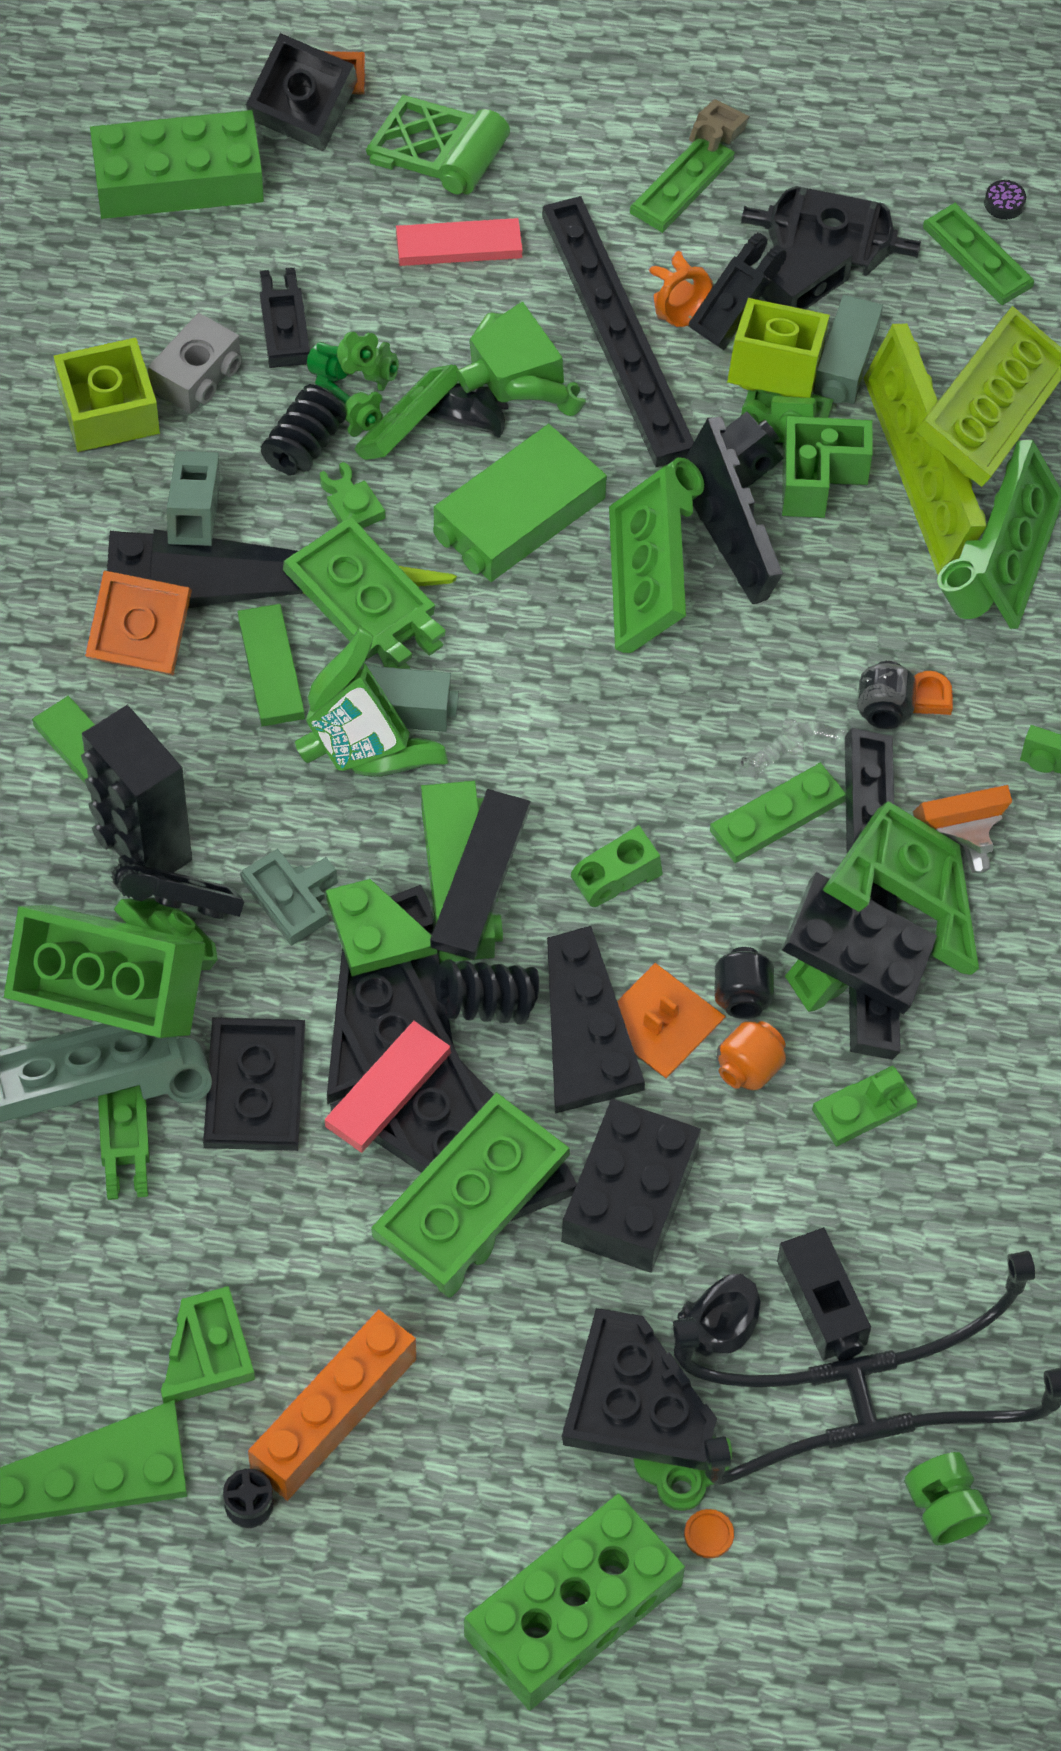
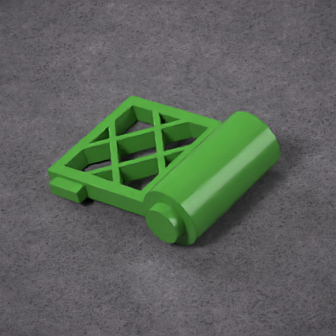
(463, 152)

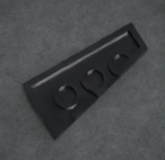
(729, 514)
(587, 1028)

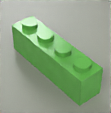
(447, 822)

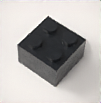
(302, 92)

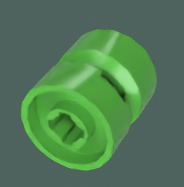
(945, 1492)

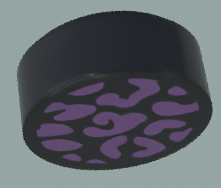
(1005, 199)

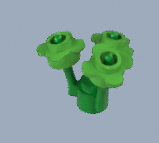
(353, 355)

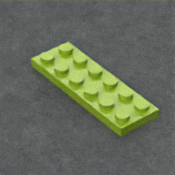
(994, 397)
(934, 485)

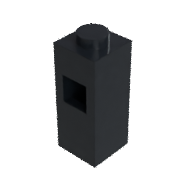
(824, 1295)

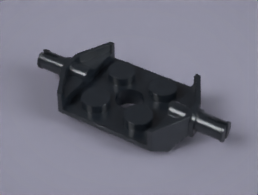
(864, 230)

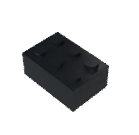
(630, 1185)

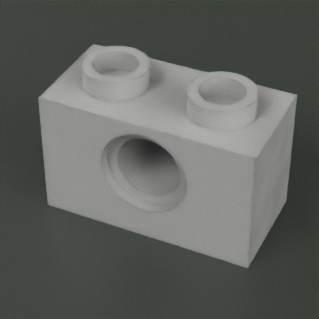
(195, 363)

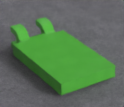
(363, 586)

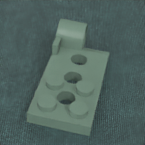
(108, 1068)

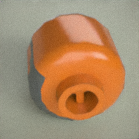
(751, 1055)

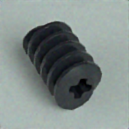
(303, 430)
(487, 990)

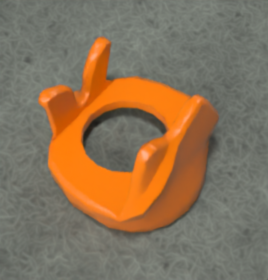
(678, 297)

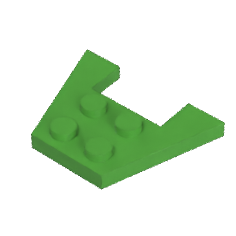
(918, 868)

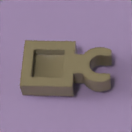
(718, 124)

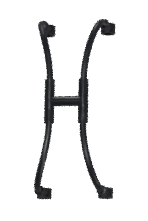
(853, 1370)

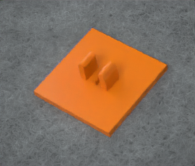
(665, 1019)

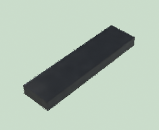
(480, 874)

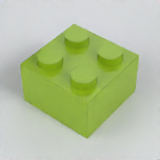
(778, 349)
(106, 394)

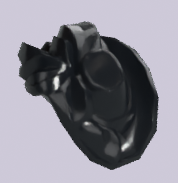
(472, 410)
(724, 1314)

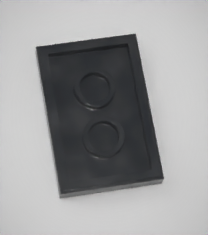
(255, 1084)

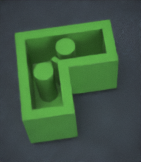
(820, 454)

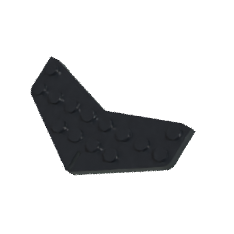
(369, 1019)

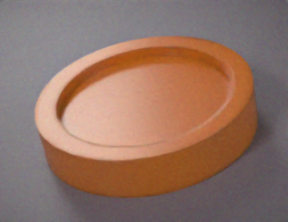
(709, 1533)

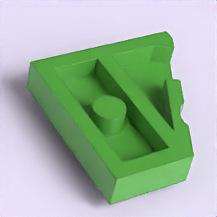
(375, 928)
(207, 1348)

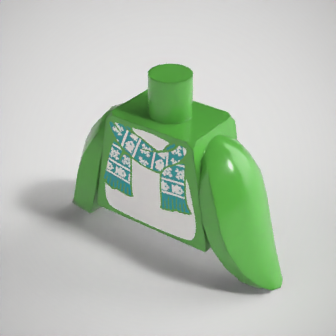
(358, 723)

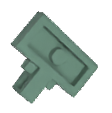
(291, 894)

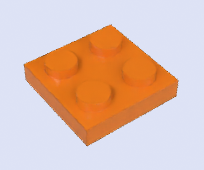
(138, 623)

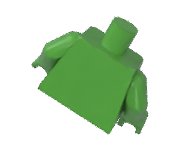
(518, 362)

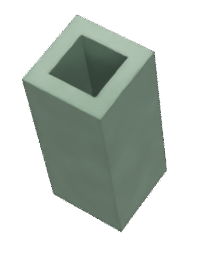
(848, 349)
(193, 498)
(419, 696)

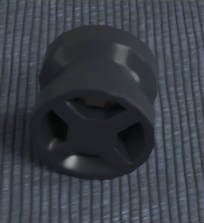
(246, 1487)

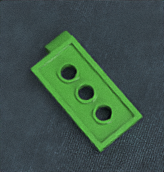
(1013, 545)
(650, 553)

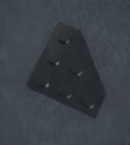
(636, 1397)

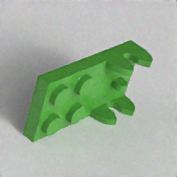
(470, 1193)

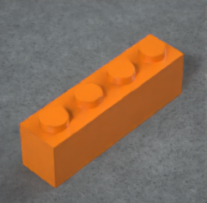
(333, 1404)

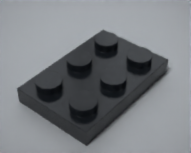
(862, 949)

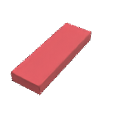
(459, 241)
(387, 1086)

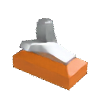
(968, 821)

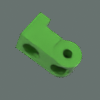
(617, 867)

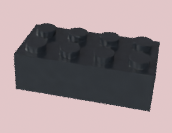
(136, 793)

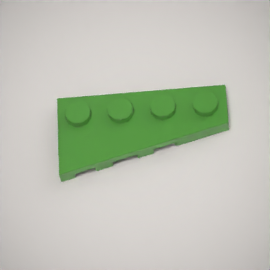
(104, 1469)

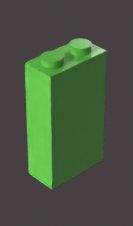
(518, 503)

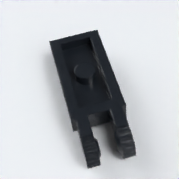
(724, 305)
(284, 321)
(174, 889)

